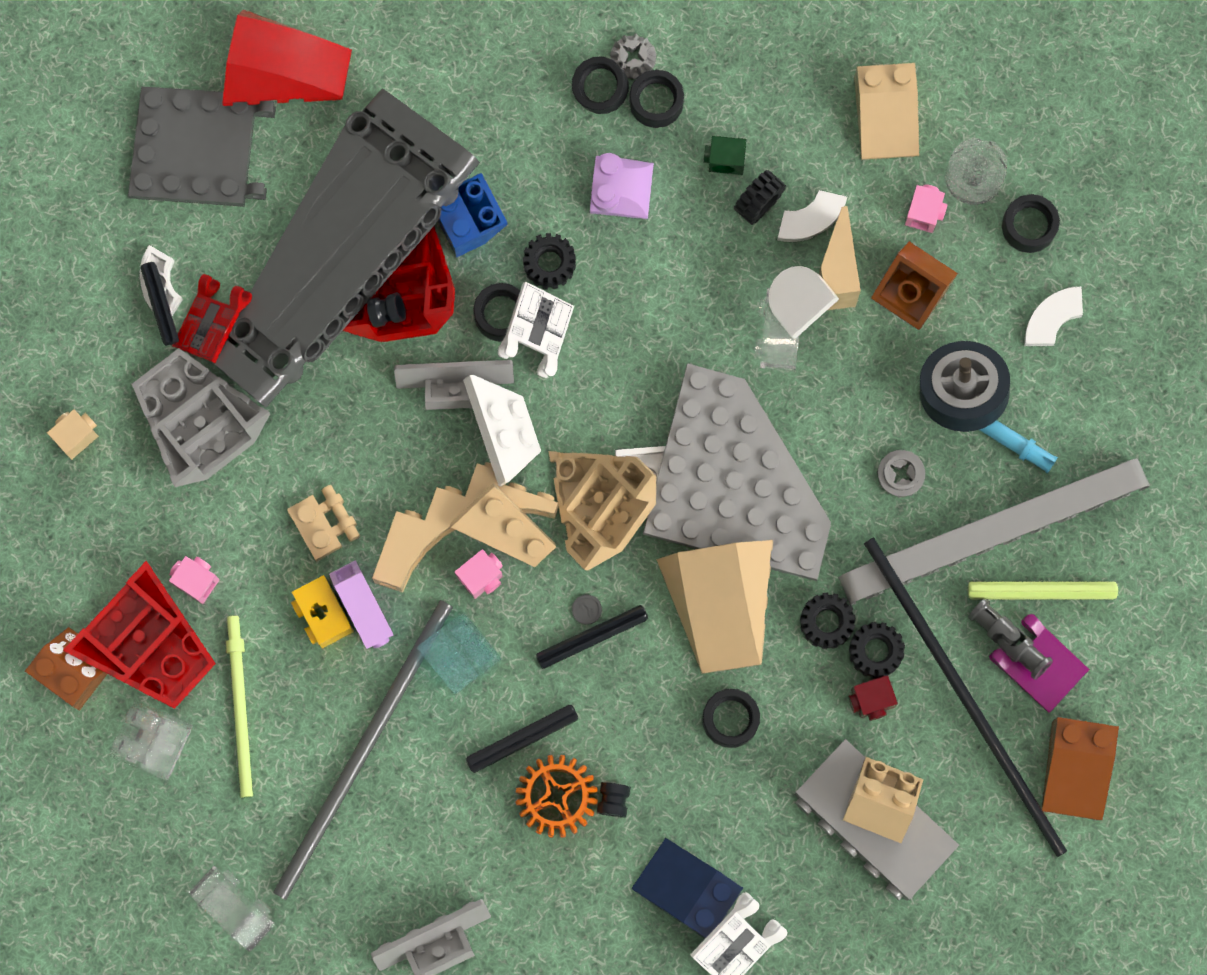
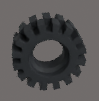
(759, 197)
(544, 245)
(840, 608)
(885, 634)

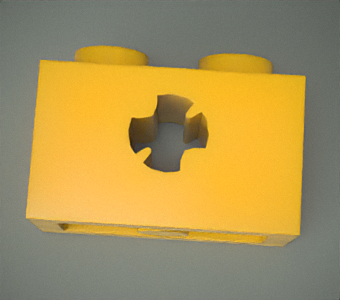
(320, 594)

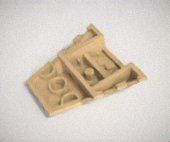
(721, 601)

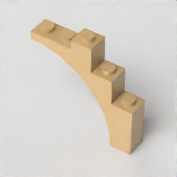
(413, 537)

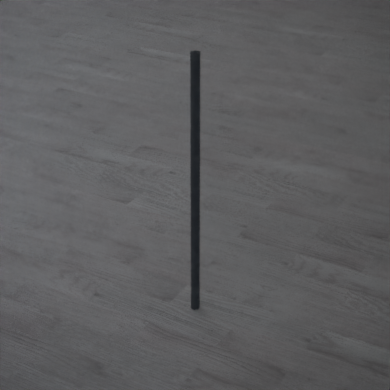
(965, 697)

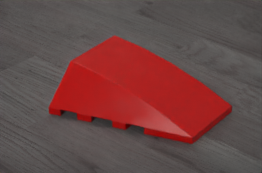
(282, 64)
(145, 641)

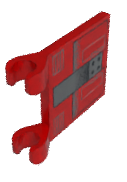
(210, 320)

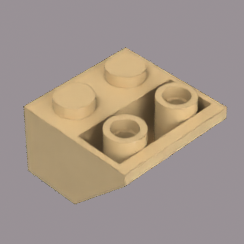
(883, 800)

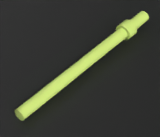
(235, 647)

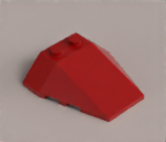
(426, 292)

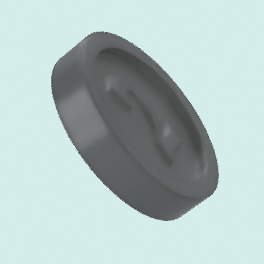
(586, 609)

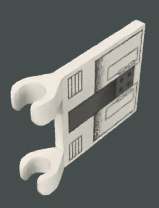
(539, 324)
(734, 943)

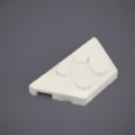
(503, 426)

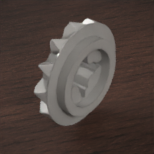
(634, 67)
(915, 472)

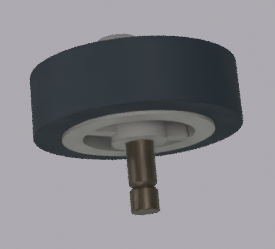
(964, 386)

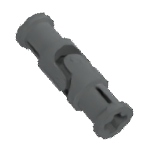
(1007, 636)

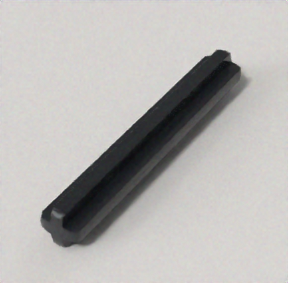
(591, 636)
(522, 738)

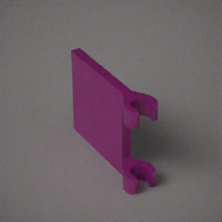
(1058, 678)

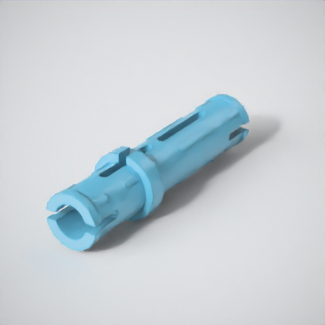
(1025, 448)

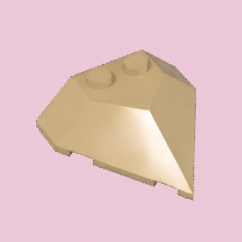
(601, 502)

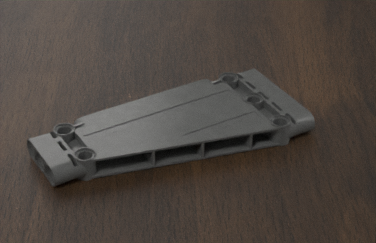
(344, 241)

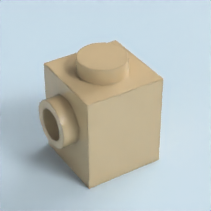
(73, 432)

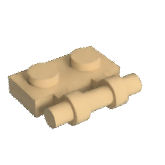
(315, 527)

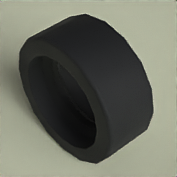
(585, 69)
(652, 119)
(1030, 201)
(481, 301)
(731, 695)

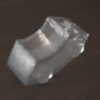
(777, 347)
(232, 908)

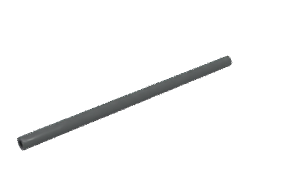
(360, 754)

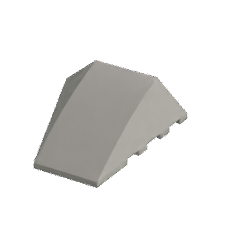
(196, 417)

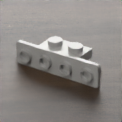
(445, 381)
(434, 945)

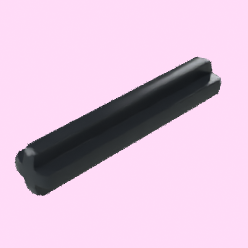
(159, 303)

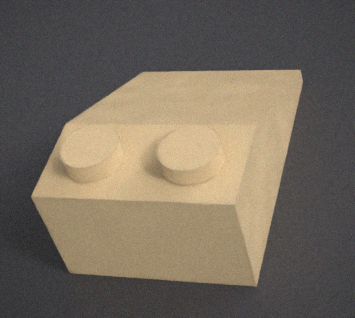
(887, 110)
(840, 265)

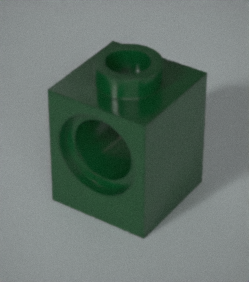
(726, 155)

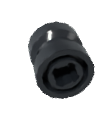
(387, 309)
(613, 800)

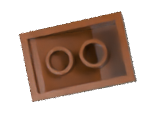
(1079, 768)

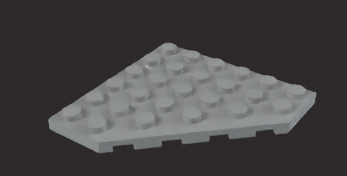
(734, 478)

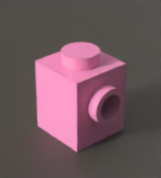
(926, 208)
(480, 574)
(193, 578)

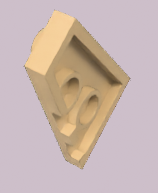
(504, 527)

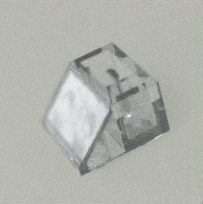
(150, 740)

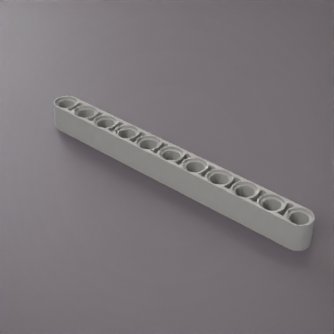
(997, 529)

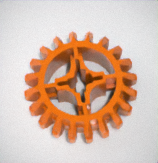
(544, 772)

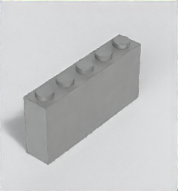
(902, 864)

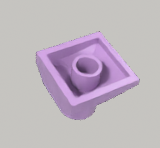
(621, 187)

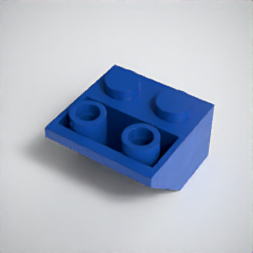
(471, 217)

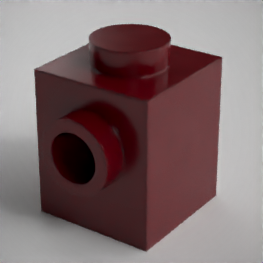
(873, 698)

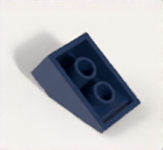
(687, 888)

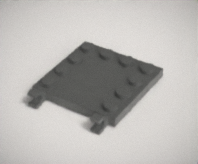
(194, 148)

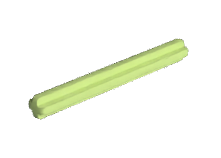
(1042, 590)

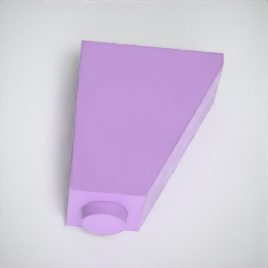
(361, 605)

